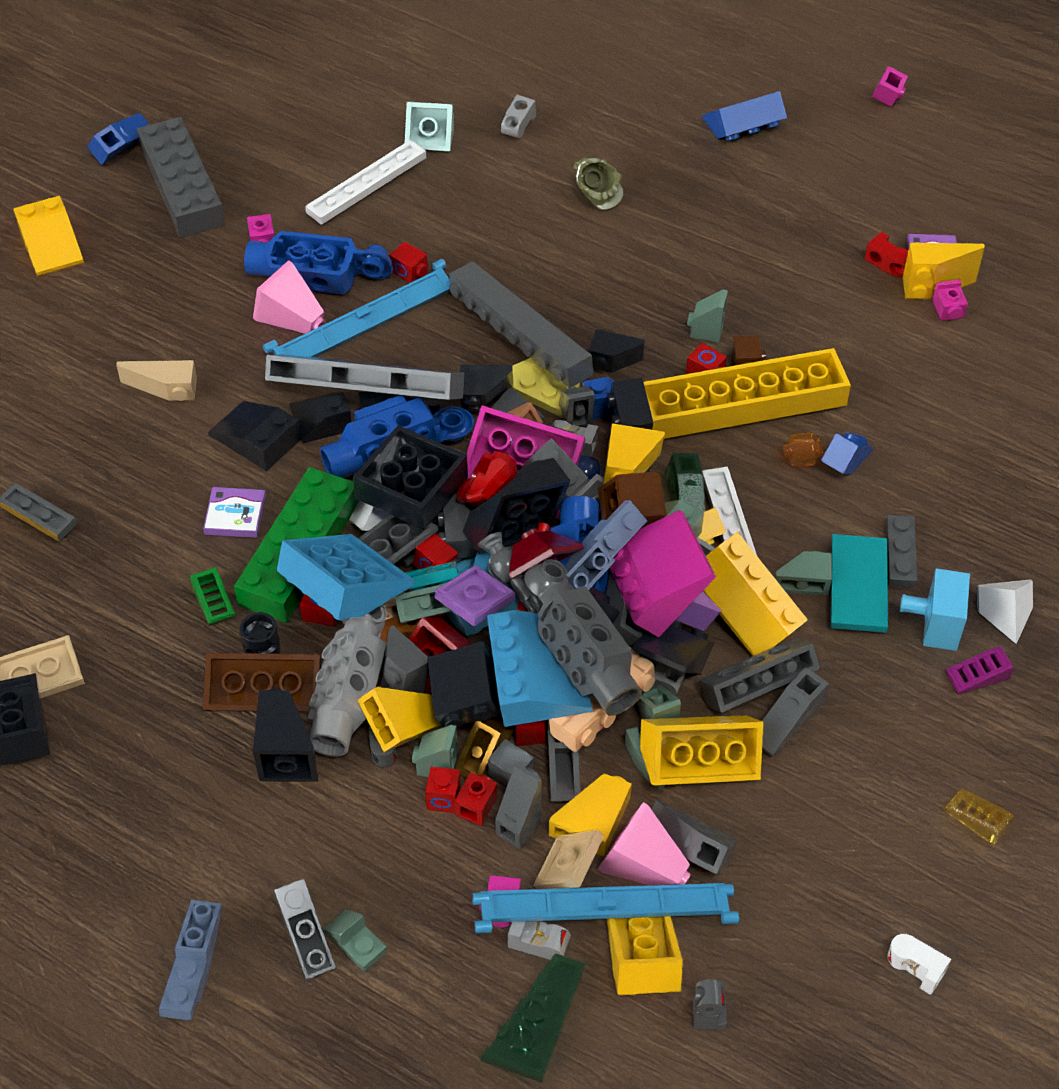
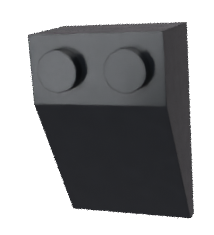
(258, 433)
(677, 648)
(21, 721)

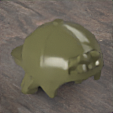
(599, 182)

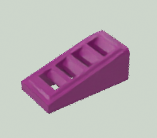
(996, 663)

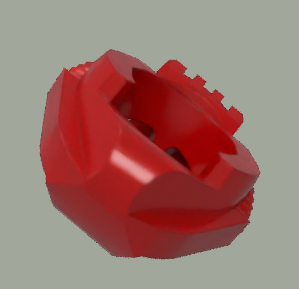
(488, 478)

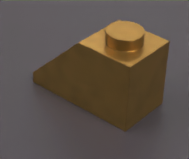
(481, 744)

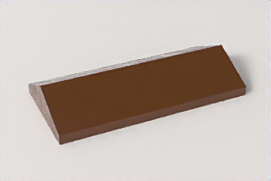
(235, 679)

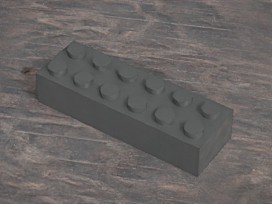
(180, 177)

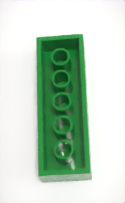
(315, 509)

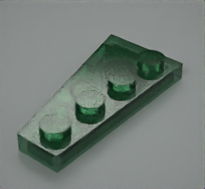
(534, 1029)

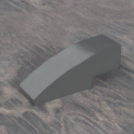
(563, 770)

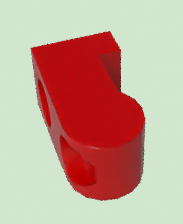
(886, 255)

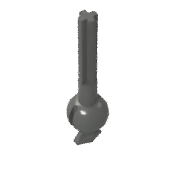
(499, 569)

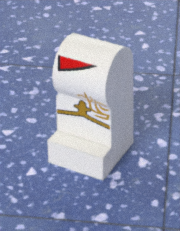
(919, 960)

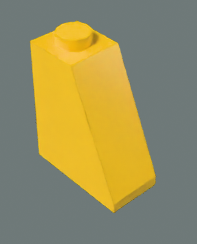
(631, 450)
(398, 715)
(594, 808)

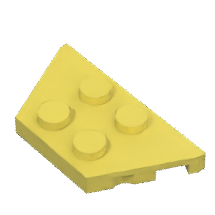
(538, 386)

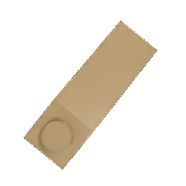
(161, 378)

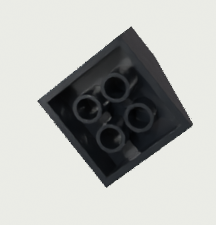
(410, 477)
(520, 505)

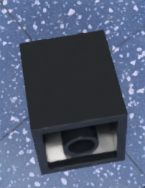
(463, 685)
(281, 740)

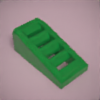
(207, 577)

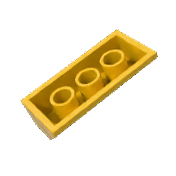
(750, 597)
(702, 749)

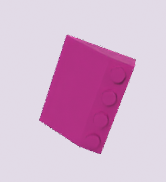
(518, 437)
(661, 572)

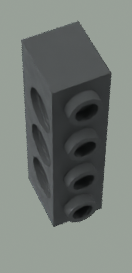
(758, 674)

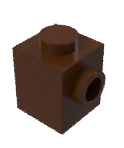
(747, 350)

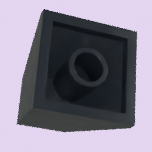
(321, 416)

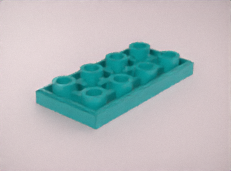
(859, 583)

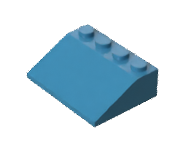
(341, 574)
(527, 673)

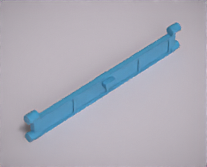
(368, 316)
(603, 903)

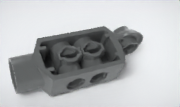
(583, 638)

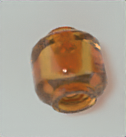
(803, 449)

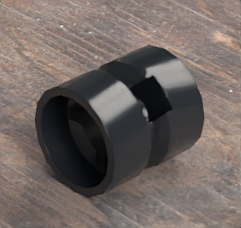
(260, 634)

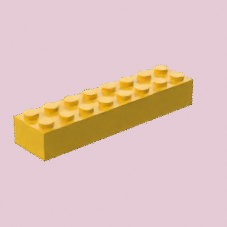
(747, 393)

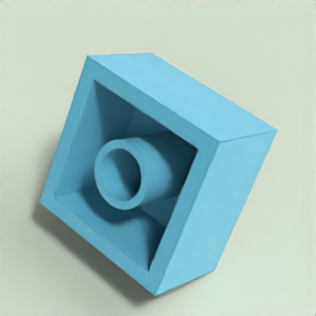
(943, 609)

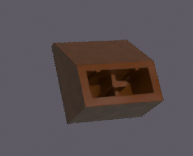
(640, 488)

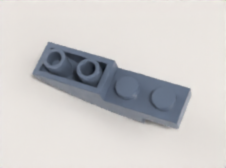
(603, 544)
(192, 960)

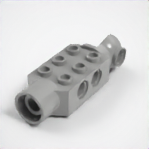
(346, 674)

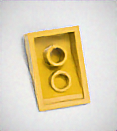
(48, 235)
(939, 263)
(645, 955)

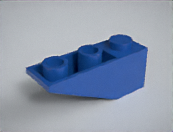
(116, 138)

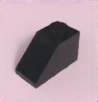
(615, 351)

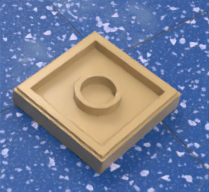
(568, 860)

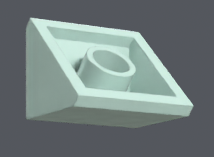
(430, 125)

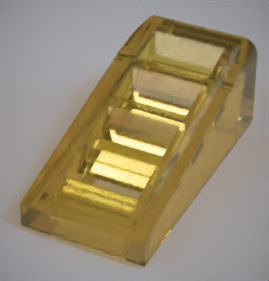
(981, 827)

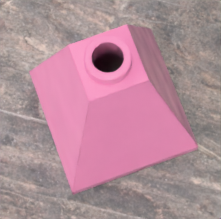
(288, 302)
(646, 853)

